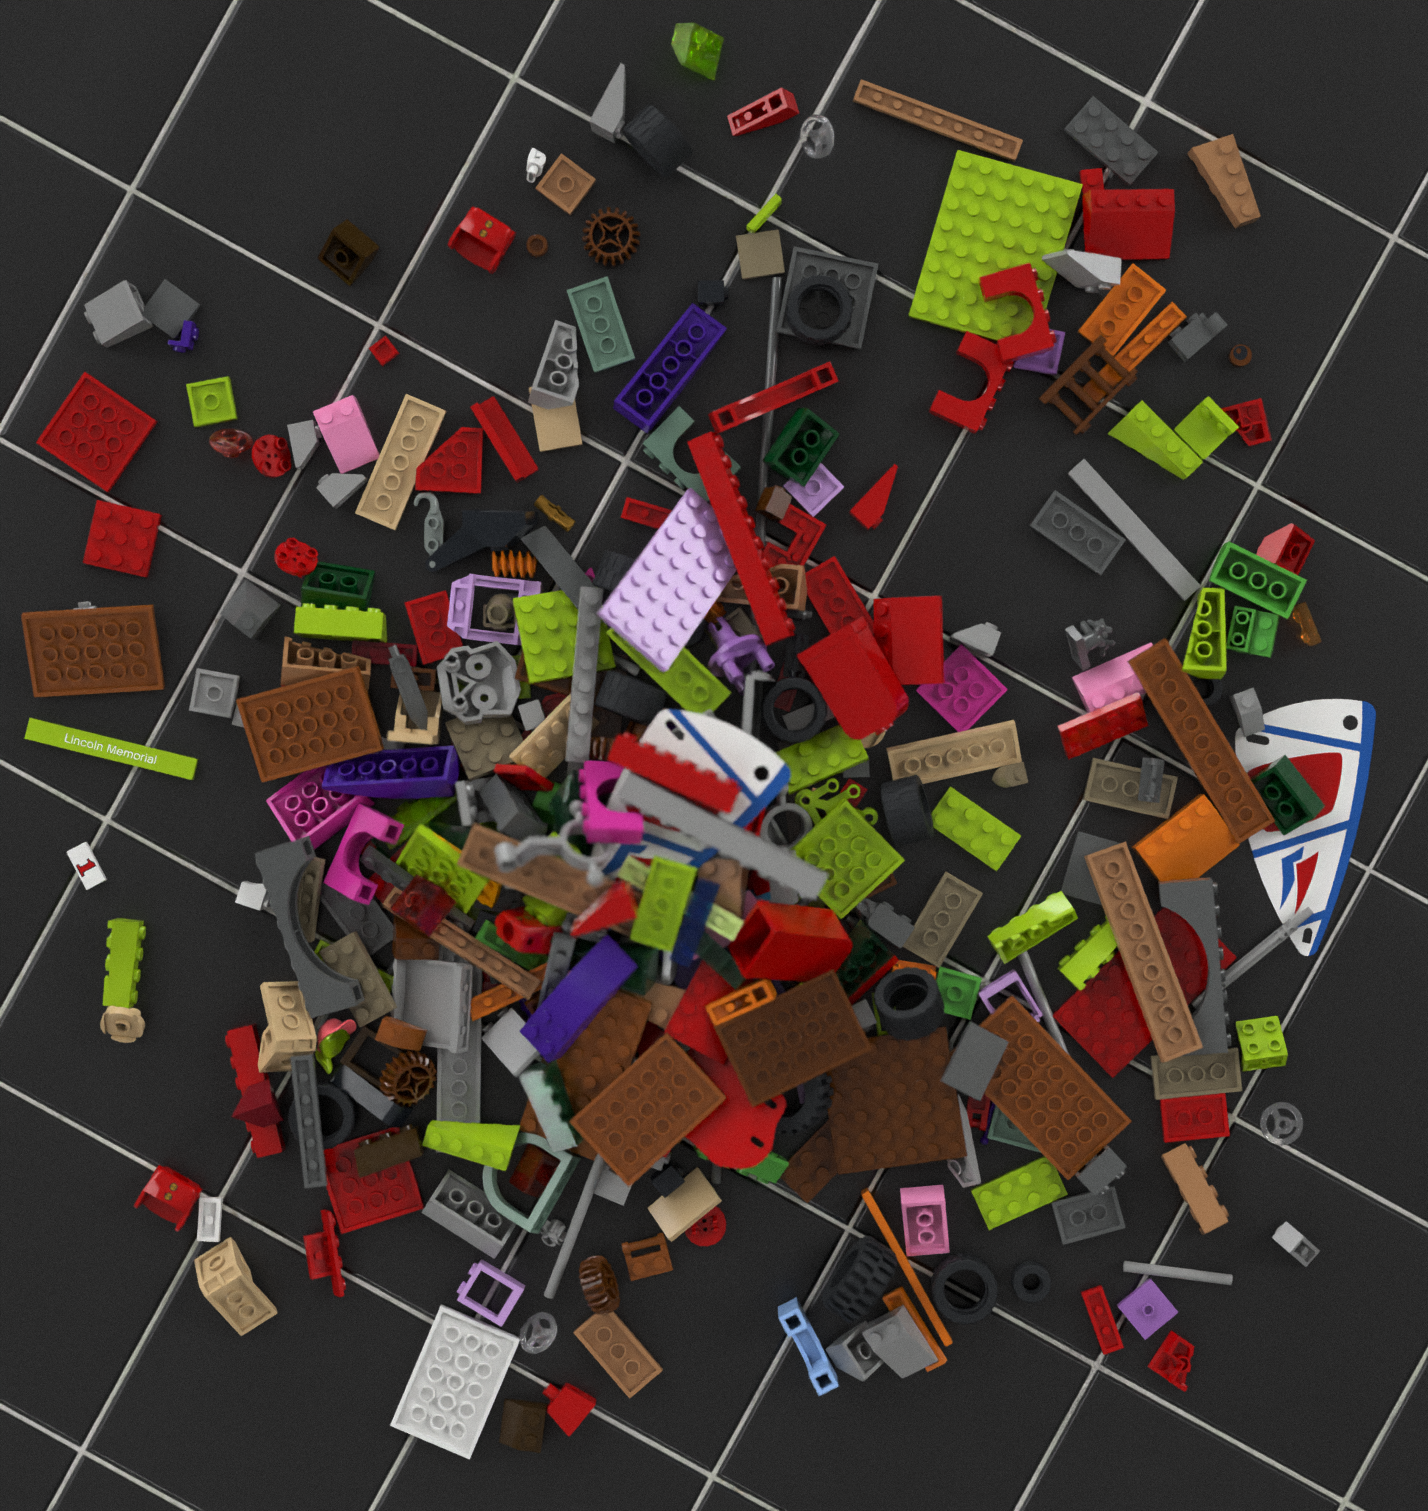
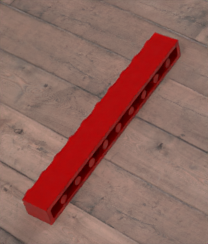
(741, 538)

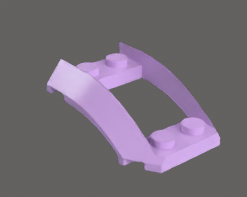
(462, 604)

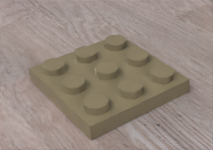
(484, 744)

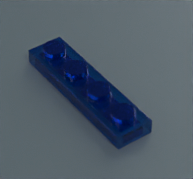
(694, 921)

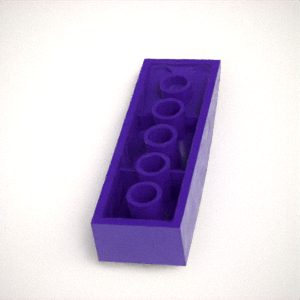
(669, 368)
(397, 773)
(578, 999)

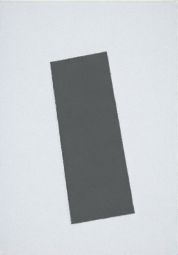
(557, 563)

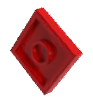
(523, 777)

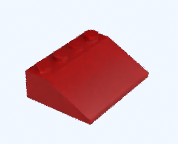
(1129, 223)
(911, 637)
(691, 1020)

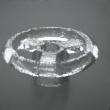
(820, 137)
(1274, 1138)
(541, 1335)

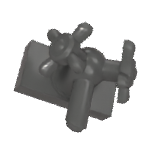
(1092, 639)

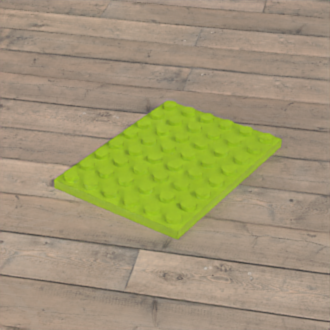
(986, 224)

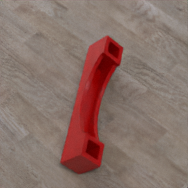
(773, 397)

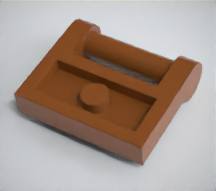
(649, 1263)

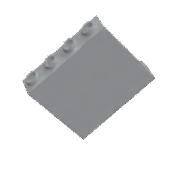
(752, 702)
(436, 999)

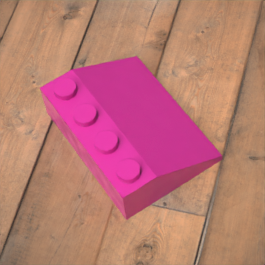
(311, 811)

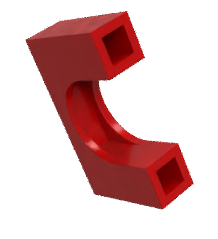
(1020, 282)
(971, 414)

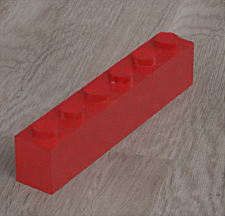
(675, 773)
(245, 1050)

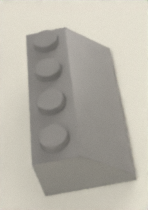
(469, 1214)

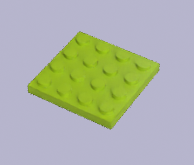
(549, 636)
(850, 854)
(437, 863)

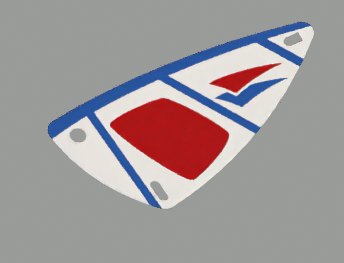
(711, 746)
(1312, 860)

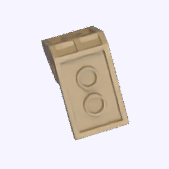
(408, 731)
(289, 1027)
(230, 1287)

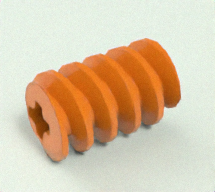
(514, 564)

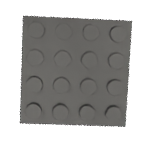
(821, 309)

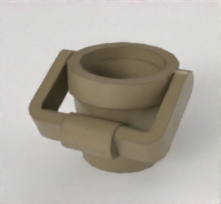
(499, 610)

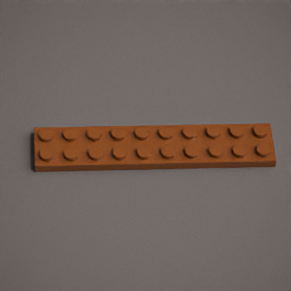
(1201, 740)

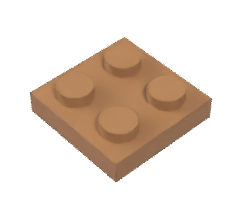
(565, 184)

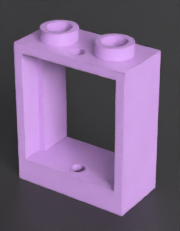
(1003, 982)
(474, 1271)

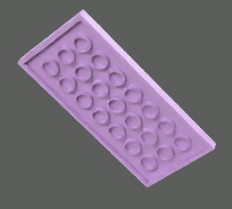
(672, 582)

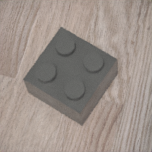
(1101, 1171)

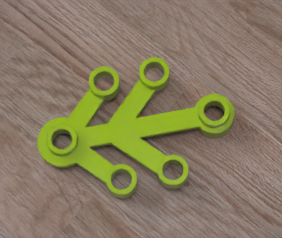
(830, 804)

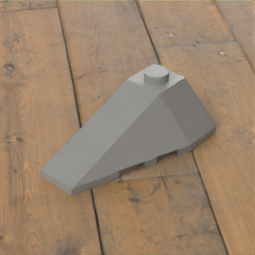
(557, 374)
(965, 1168)

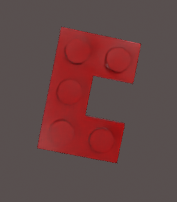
(807, 534)

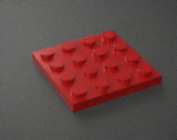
(96, 432)
(372, 1197)

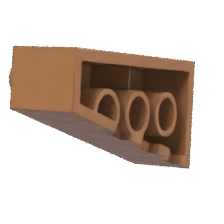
(1227, 179)
(306, 662)
(664, 1000)
(1195, 1188)

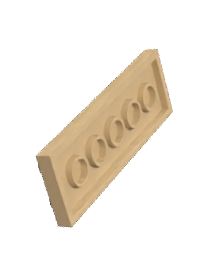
(397, 463)
(956, 753)

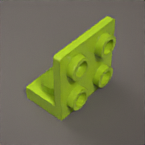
(1205, 428)
(1261, 1043)

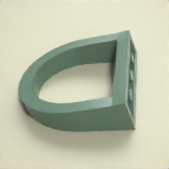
(551, 1194)

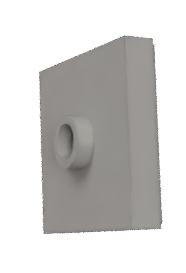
(214, 693)

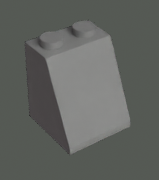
(117, 314)
(508, 1042)

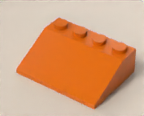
(1186, 842)

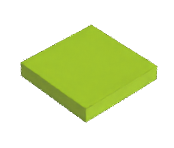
(211, 401)

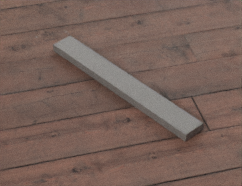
(1134, 529)

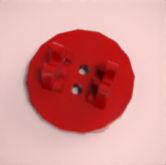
(271, 465)
(296, 557)
(715, 1227)

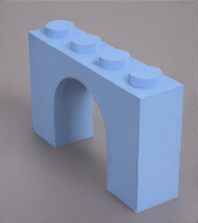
(799, 1327)

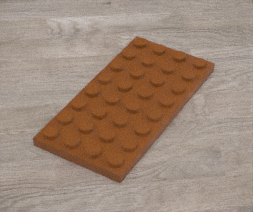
(597, 1058)
(1049, 1092)

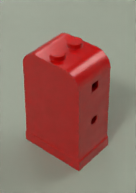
(856, 680)
(789, 942)

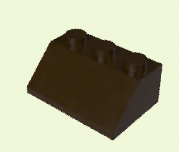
(389, 1150)

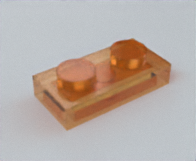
(1303, 616)

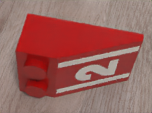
(612, 907)

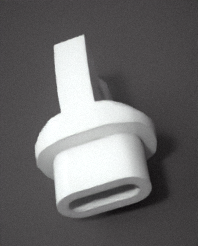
(535, 164)

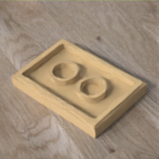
(557, 427)
(684, 1205)

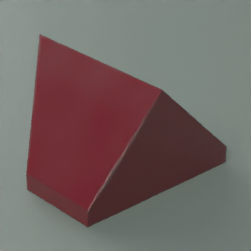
(259, 1105)

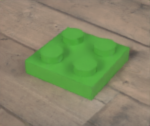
(958, 991)

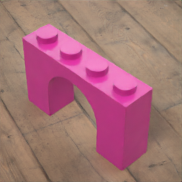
(601, 823)
(344, 871)

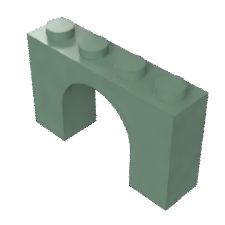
(662, 444)

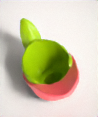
(331, 1040)

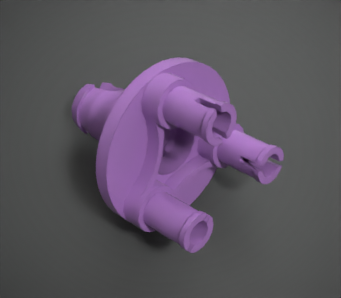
(736, 653)

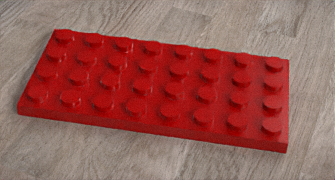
(1106, 1011)

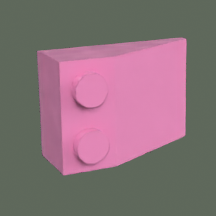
(347, 434)
(924, 1220)

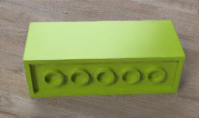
(684, 679)

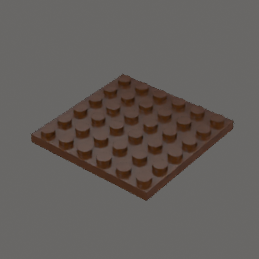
(894, 1106)

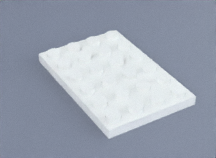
(455, 1381)

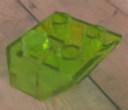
(697, 48)

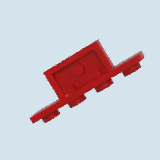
(323, 1254)

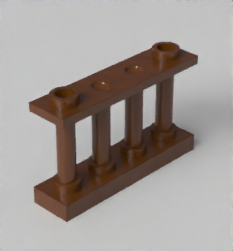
(1082, 364)

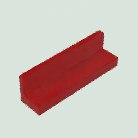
(505, 439)

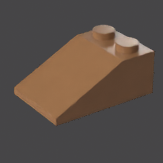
(732, 883)

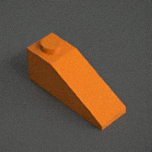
(742, 1000)

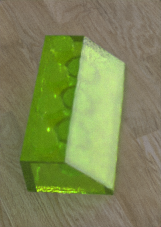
(419, 812)

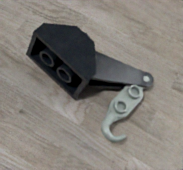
(479, 530)

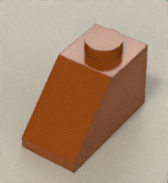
(401, 1034)

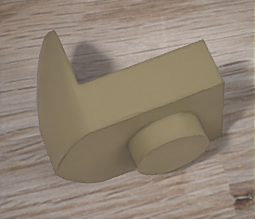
(1010, 775)

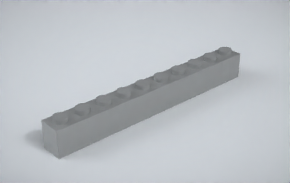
(722, 835)

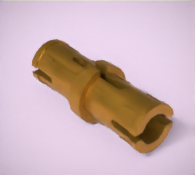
(554, 513)

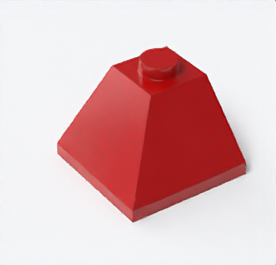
(1287, 548)

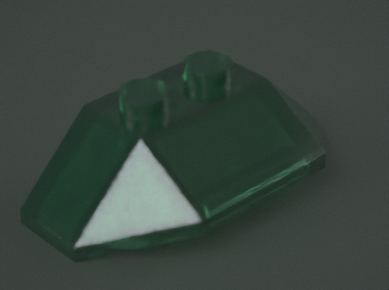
(559, 808)

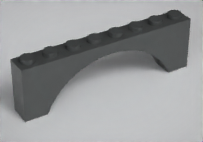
(1195, 903)
(320, 985)

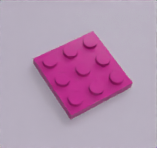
(966, 691)

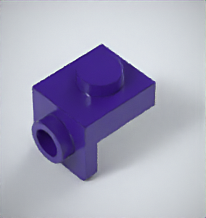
(189, 335)

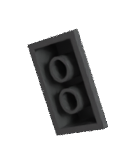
(511, 809)

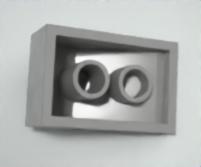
(610, 113)
(1086, 269)
(899, 1342)

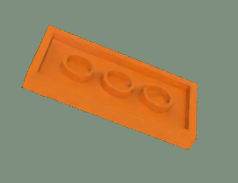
(1123, 309)

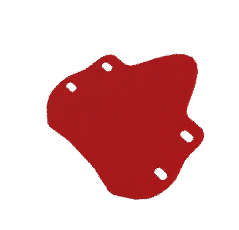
(728, 1129)

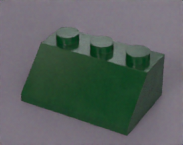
(801, 446)
(338, 586)
(1287, 795)

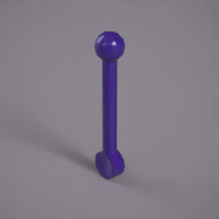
(984, 1140)

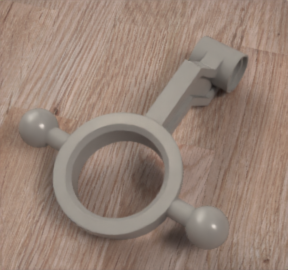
(781, 805)
(511, 857)

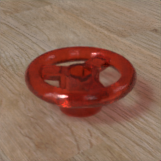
(230, 445)

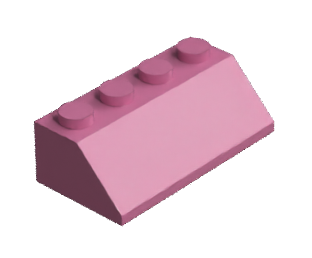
(1109, 681)

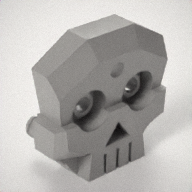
(493, 680)

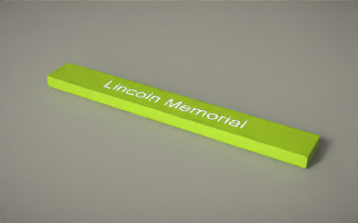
(111, 748)

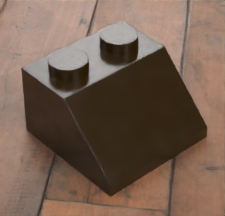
(348, 252)
(523, 1424)

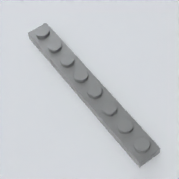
(584, 674)

